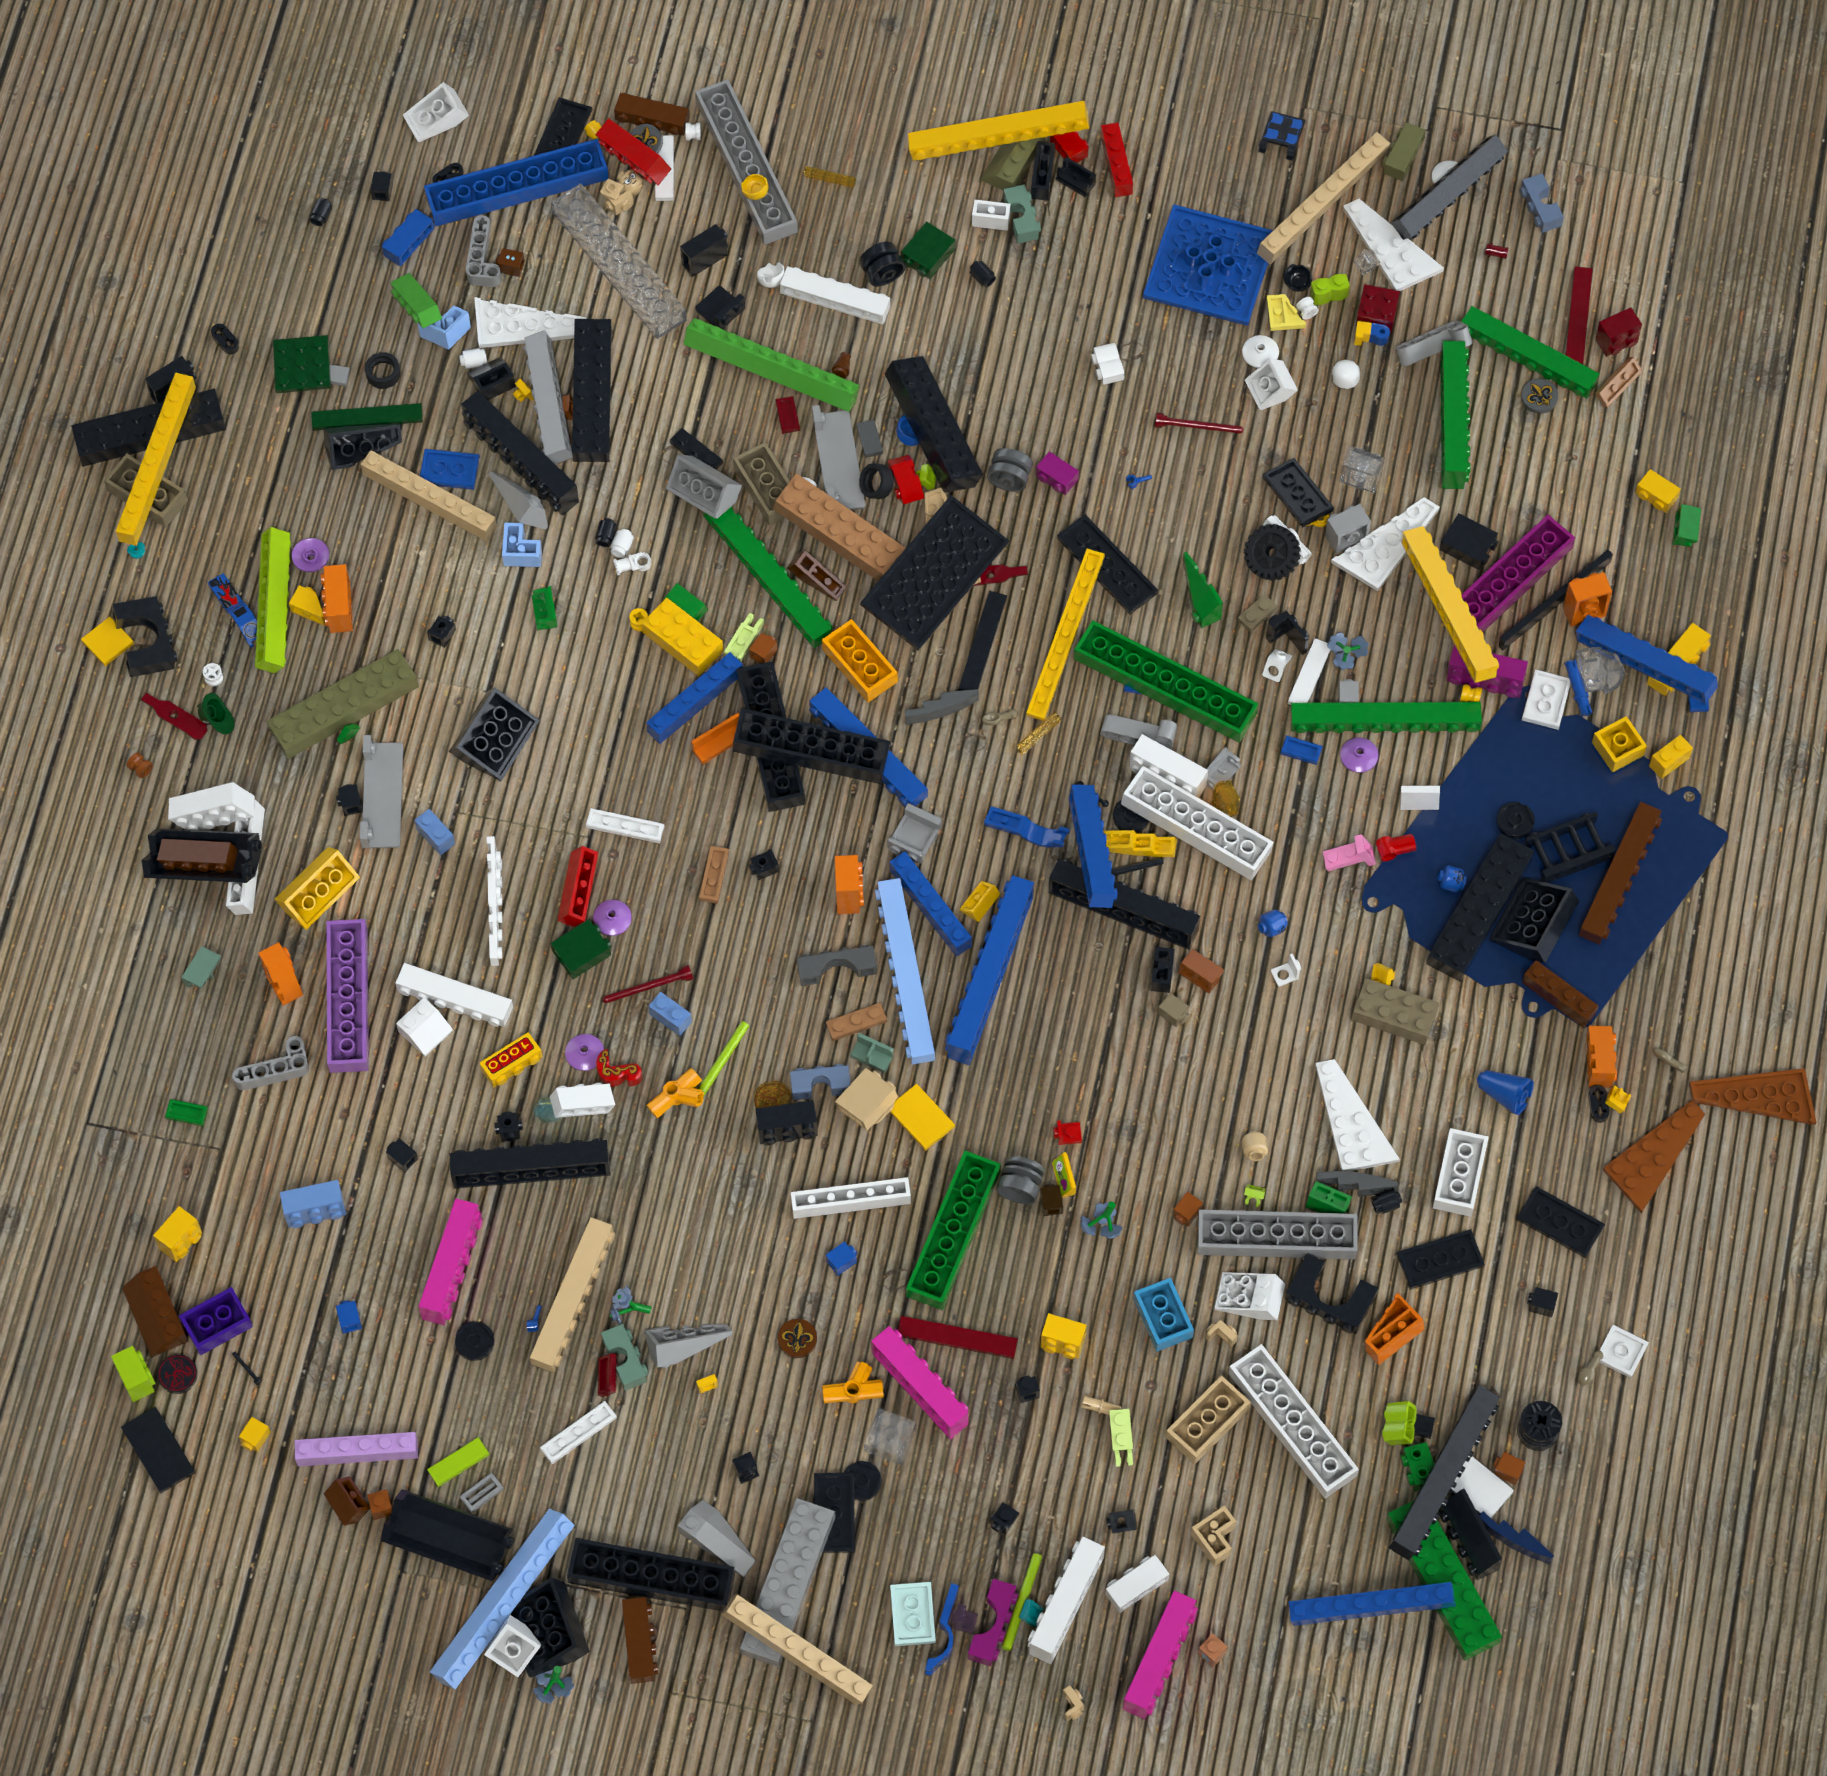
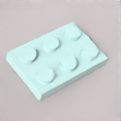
(912, 1614)

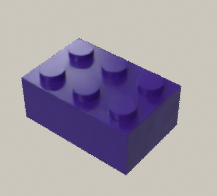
(215, 1321)

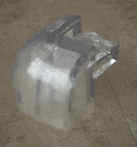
(1599, 669)

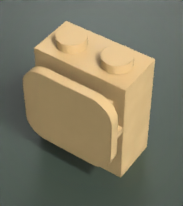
(867, 1099)

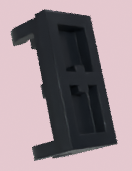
(1076, 177)

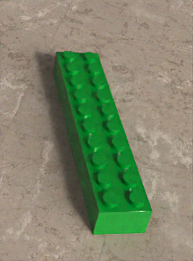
(1166, 681)

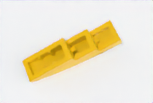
(1140, 844)

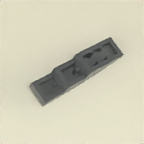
(949, 703)
(1363, 1183)

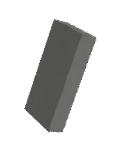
(869, 438)

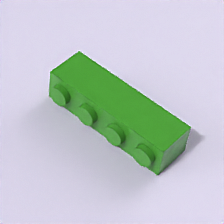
(415, 300)

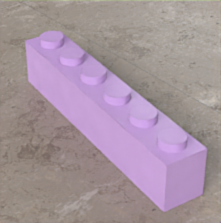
(356, 1449)

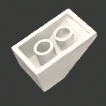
(436, 113)

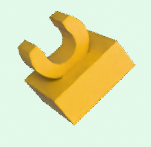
(523, 391)
(1382, 974)
(1617, 1099)

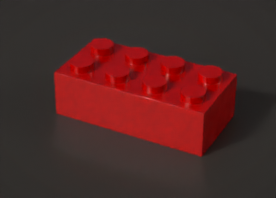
(632, 152)

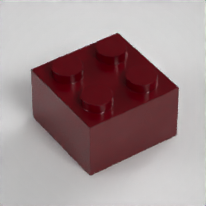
(1378, 306)
(1618, 332)

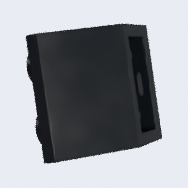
(492, 378)

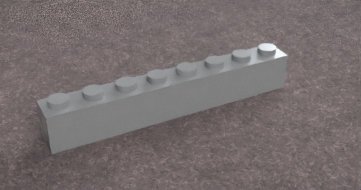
(548, 397)

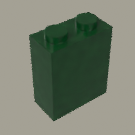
(928, 250)
(581, 948)

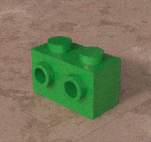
(1418, 1464)

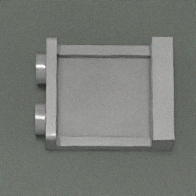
(915, 833)

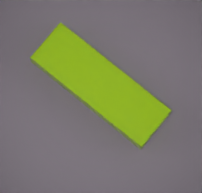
(458, 1462)

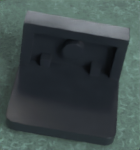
(720, 307)
(1287, 624)

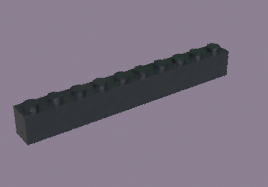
(1444, 1472)

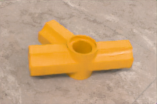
(683, 1094)
(859, 1381)

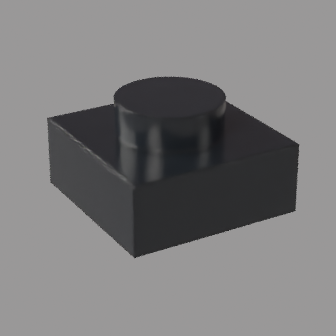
(1424, 1426)

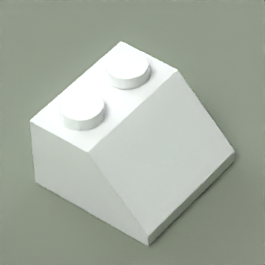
(1271, 384)
(424, 1027)
(513, 1646)

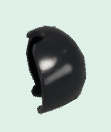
(1297, 278)

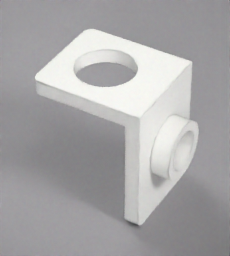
(1278, 659)
(1292, 967)

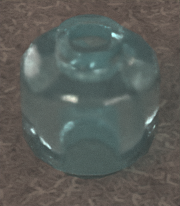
(544, 1111)

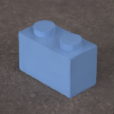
(434, 832)
(670, 1014)

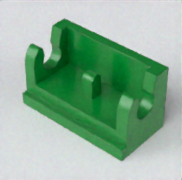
(1686, 525)
(687, 602)
(544, 608)
(1327, 1200)

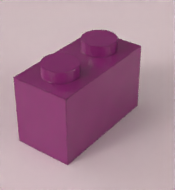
(1057, 473)

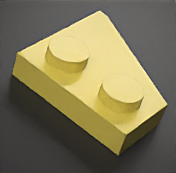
(1282, 314)

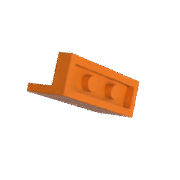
(715, 740)

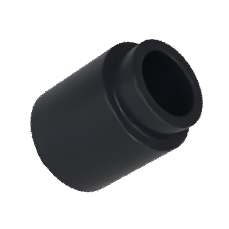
(320, 212)
(982, 273)
(605, 532)
(1386, 1202)

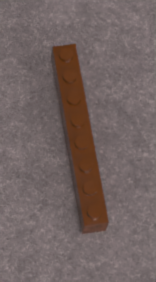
(1620, 873)

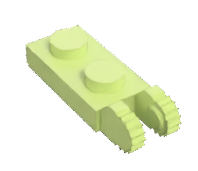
(744, 637)
(1121, 1434)

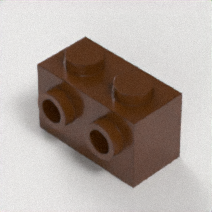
(346, 1501)

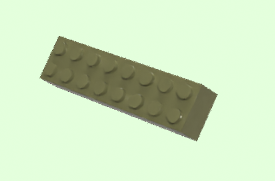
(342, 703)

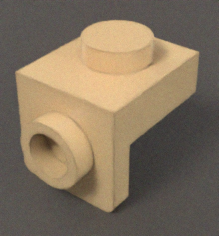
(612, 189)
(622, 203)
(1226, 1332)
(1074, 1699)

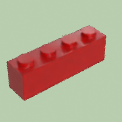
(1116, 159)
(577, 886)

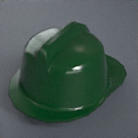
(215, 713)

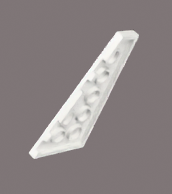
(1400, 259)
(510, 323)
(1381, 550)
(494, 900)
(1354, 1130)

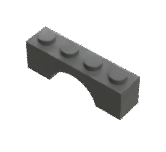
(859, 960)

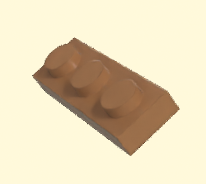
(1618, 382)
(714, 874)
(856, 1021)

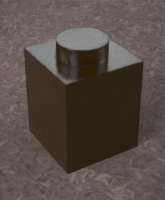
(1051, 1200)

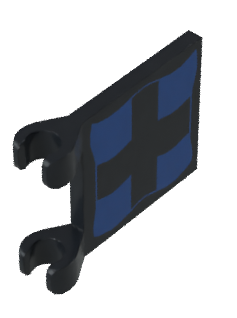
(1282, 131)

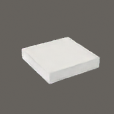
(1420, 797)
(1622, 1351)

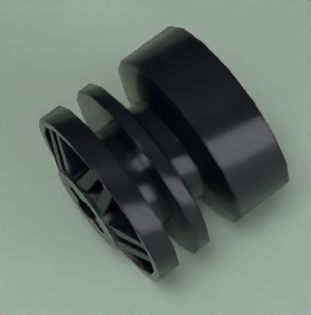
(1535, 1435)

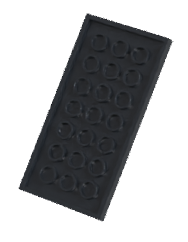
(934, 572)

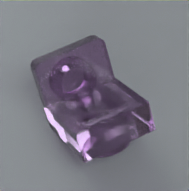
(964, 1620)

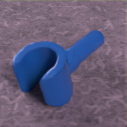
(1136, 480)
(532, 1325)

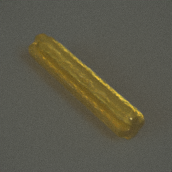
(829, 176)
(1038, 733)

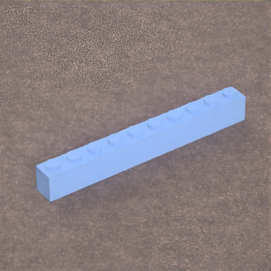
(906, 972)
(502, 1598)

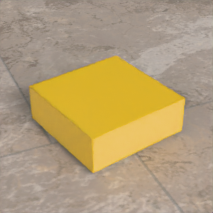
(707, 1383)

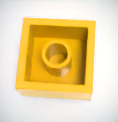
(1619, 744)
(178, 1234)
(1063, 1336)

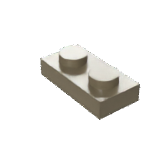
(1257, 613)

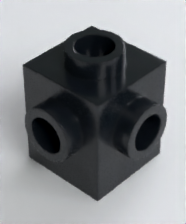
(508, 1126)

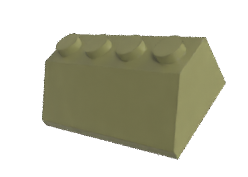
(1011, 163)

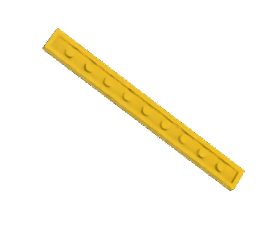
(1065, 634)

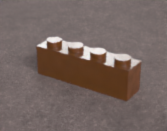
(647, 111)
(197, 855)
(1560, 994)
(638, 1640)

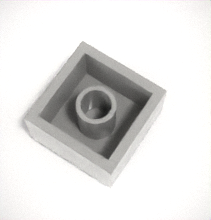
(1347, 528)

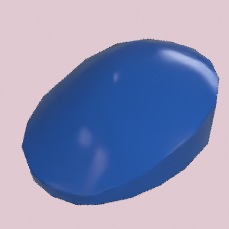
(905, 432)

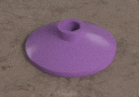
(310, 548)
(1359, 762)
(612, 925)
(583, 1060)

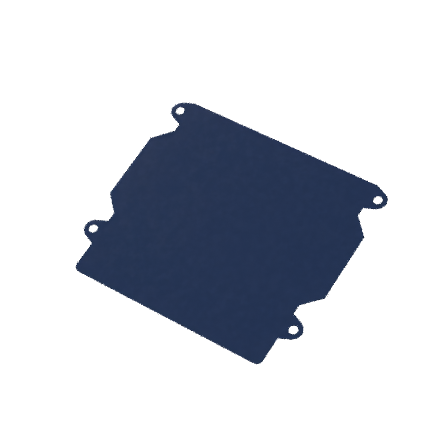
(1560, 781)

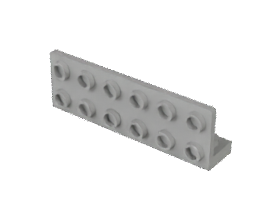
(838, 457)
(382, 794)

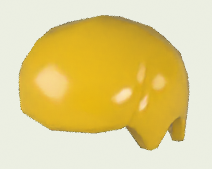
(755, 187)

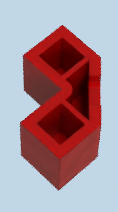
(906, 480)

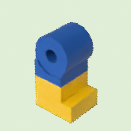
(1371, 333)

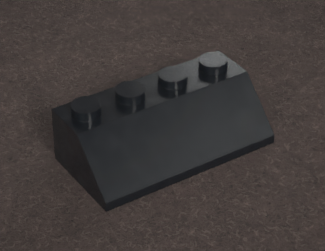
(1471, 1535)

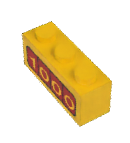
(511, 1060)

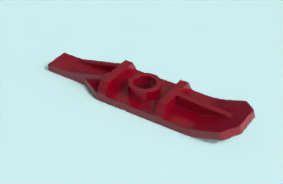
(1001, 574)
(184, 721)

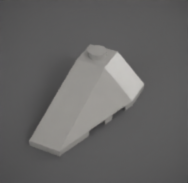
(714, 1535)

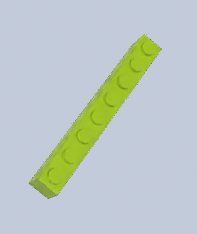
(272, 600)

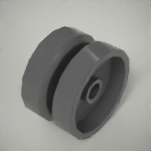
(1009, 469)

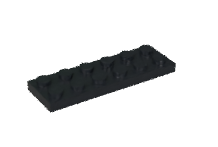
(1117, 572)

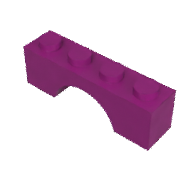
(984, 1646)

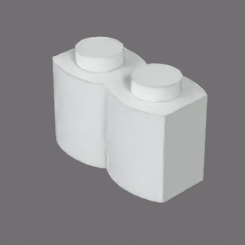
(1108, 363)

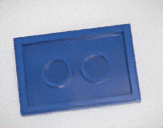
(450, 468)

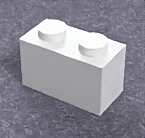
(991, 215)

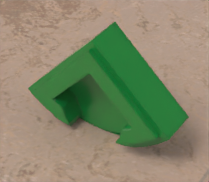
(347, 733)

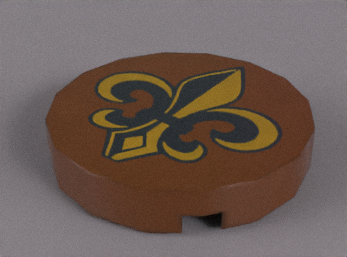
(797, 1338)

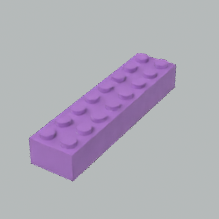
(347, 996)

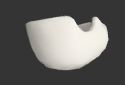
(770, 275)
(1346, 374)

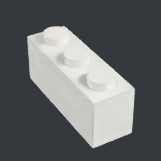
(582, 1100)
(1136, 1583)

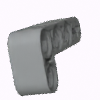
(480, 250)
(1432, 342)
(1130, 730)
(270, 1067)

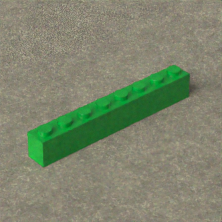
(1530, 353)

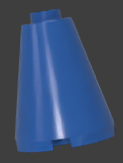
(1506, 1089)

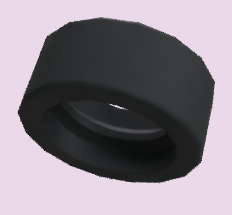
(378, 358)
(866, 479)

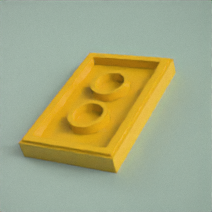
(921, 1117)

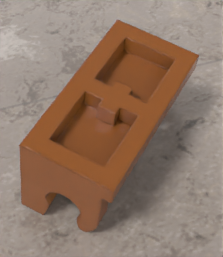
(1200, 971)

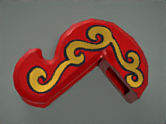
(617, 1074)

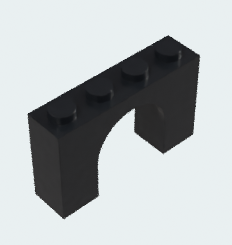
(146, 613)
(1348, 1315)

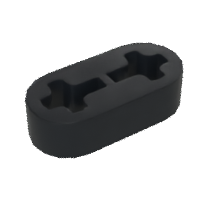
(446, 173)
(222, 341)
(1594, 1104)

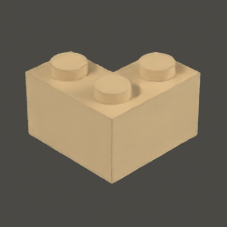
(1210, 1535)

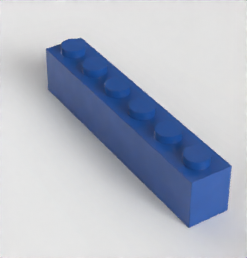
(694, 698)
(931, 904)

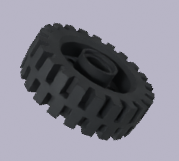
(1282, 561)

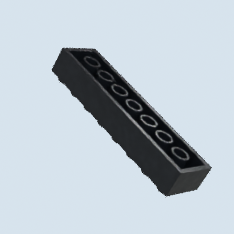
(591, 390)
(933, 424)
(132, 429)
(519, 453)
(762, 694)
(811, 746)
(1131, 907)
(1480, 907)
(529, 1163)
(651, 1574)

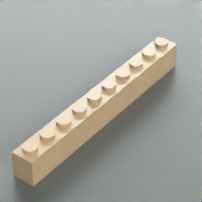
(1323, 198)

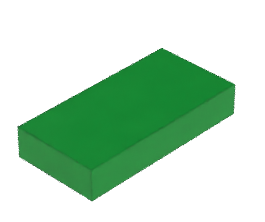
(186, 1112)

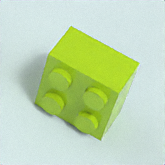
(134, 1373)

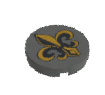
(649, 136)
(1539, 396)

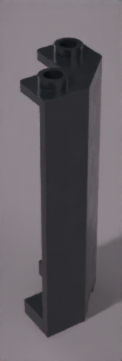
(245, 867)
(447, 1535)

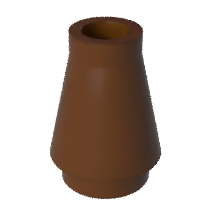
(842, 365)

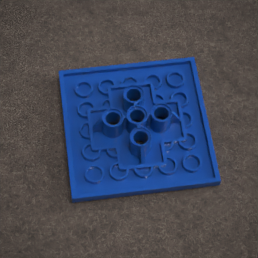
(1203, 284)

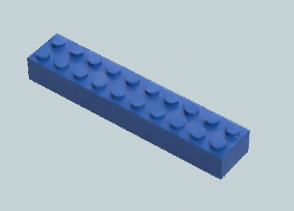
(516, 182)
(990, 970)

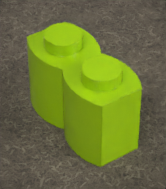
(1332, 289)
(1399, 1423)

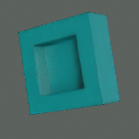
(1031, 1612)

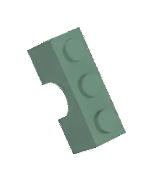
(1025, 227)
(632, 1371)

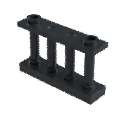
(1568, 865)

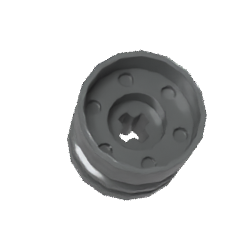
(1020, 1180)

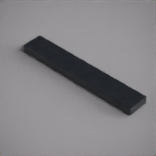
(983, 641)

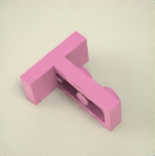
(1350, 854)

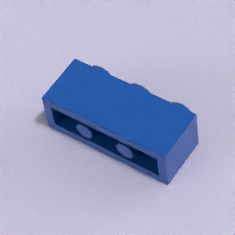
(407, 237)

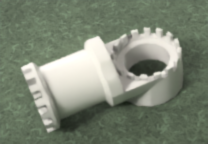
(630, 563)

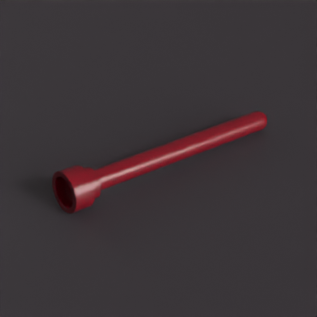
(1162, 420)
(683, 974)

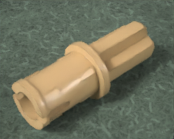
(1098, 1405)

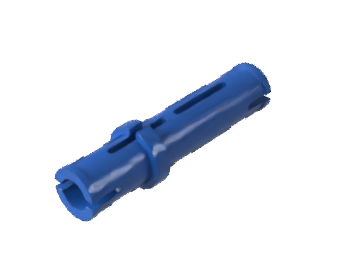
(1581, 695)

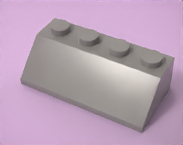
(702, 485)

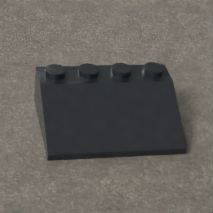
(494, 734)
(1535, 919)
(553, 1621)

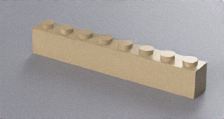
(429, 495)
(572, 1294)
(797, 1650)

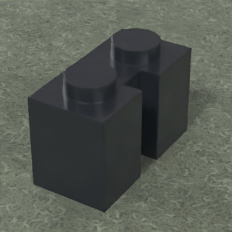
(1162, 969)

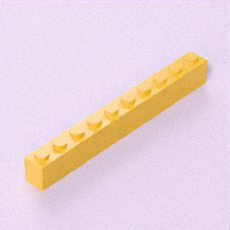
(998, 130)
(155, 459)
(1449, 604)

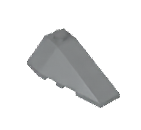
(521, 502)
(674, 1346)

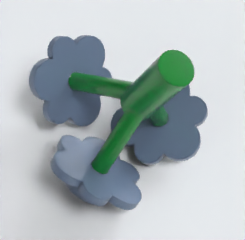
(1344, 660)
(1103, 1215)
(623, 1299)
(561, 1688)

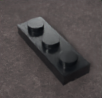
(692, 447)

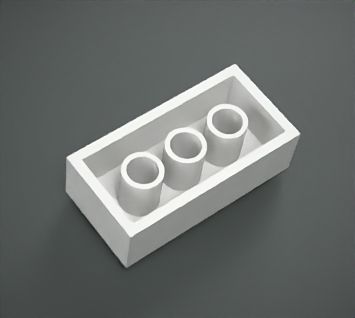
(1168, 765)
(211, 807)
(1460, 1172)

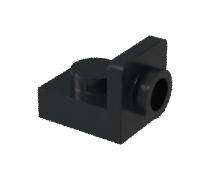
(1003, 1518)

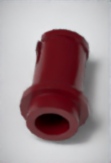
(1497, 251)

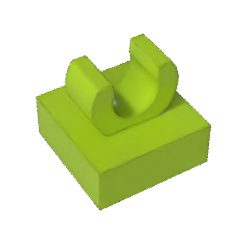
(927, 477)
(1254, 1192)

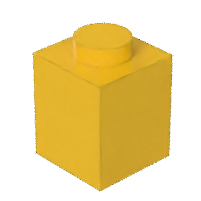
(254, 1435)

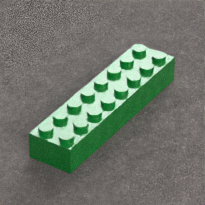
(1454, 415)
(953, 1230)
(1437, 1563)

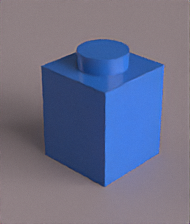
(841, 1258)
(348, 1316)

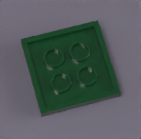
(302, 364)

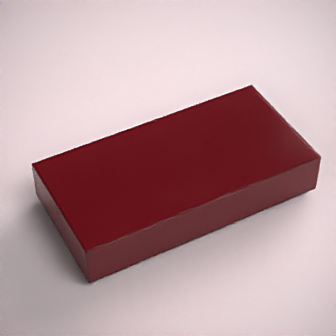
(787, 415)
(607, 1375)

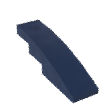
(1521, 1542)

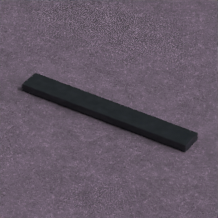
(1551, 603)

